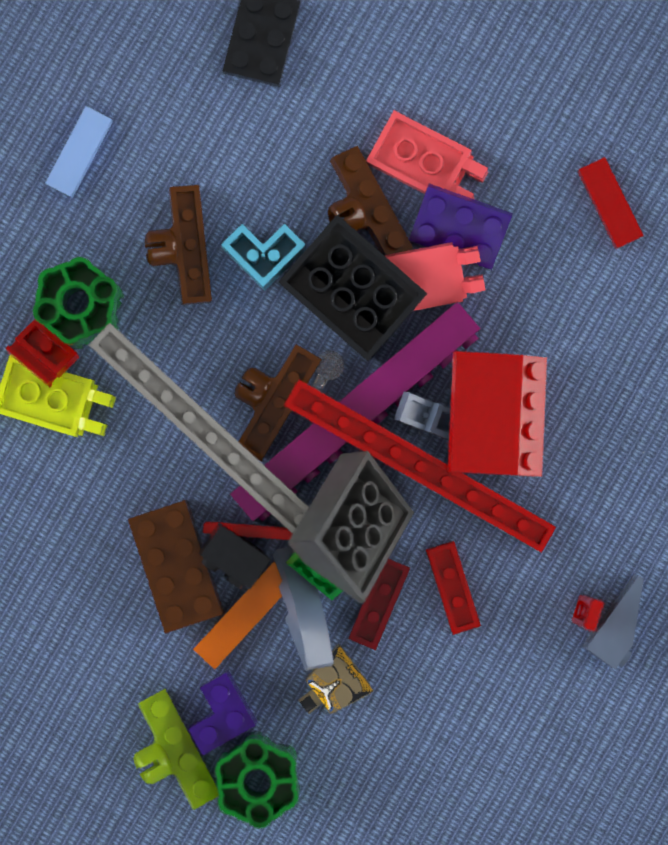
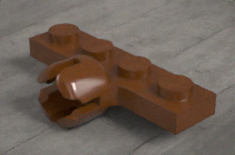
(366, 203)
(183, 245)
(269, 398)

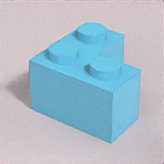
(267, 260)

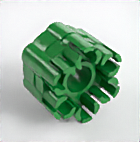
(56, 287)
(254, 806)

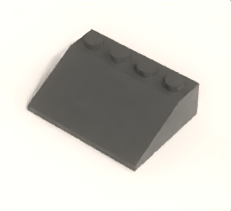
(352, 525)

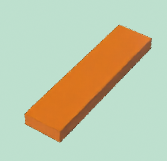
(241, 618)

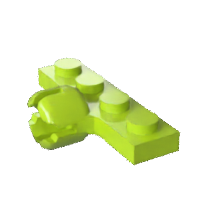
(173, 752)

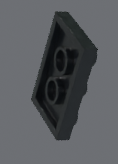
(261, 40)

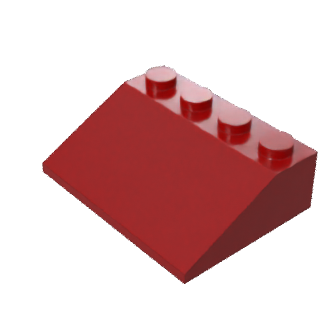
(497, 414)

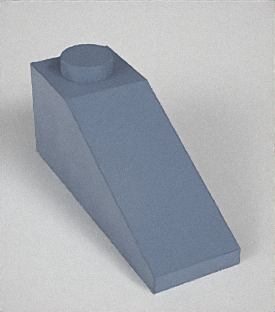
(617, 627)

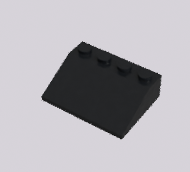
(352, 288)

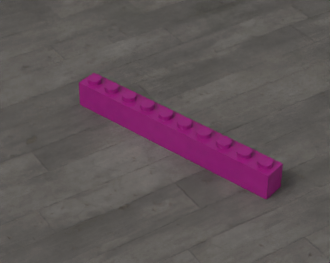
(370, 399)

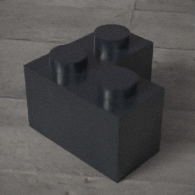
(234, 556)

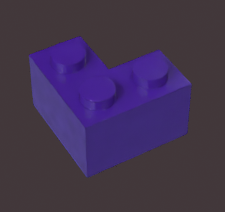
(229, 716)

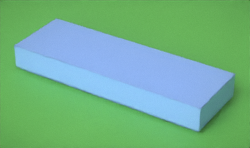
(79, 152)

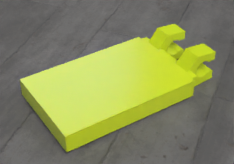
(58, 408)

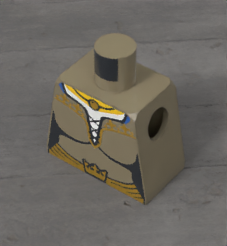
(336, 684)

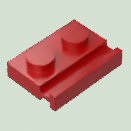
(42, 353)

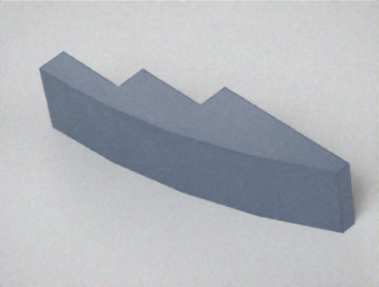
(424, 415)
(305, 615)

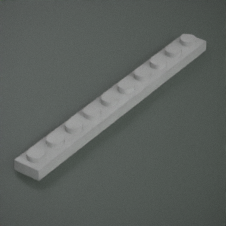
(199, 427)

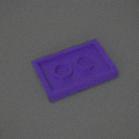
(460, 220)

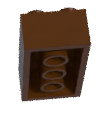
(173, 566)

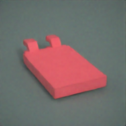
(423, 157)
(440, 272)

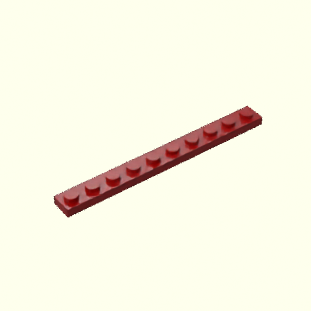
(419, 465)

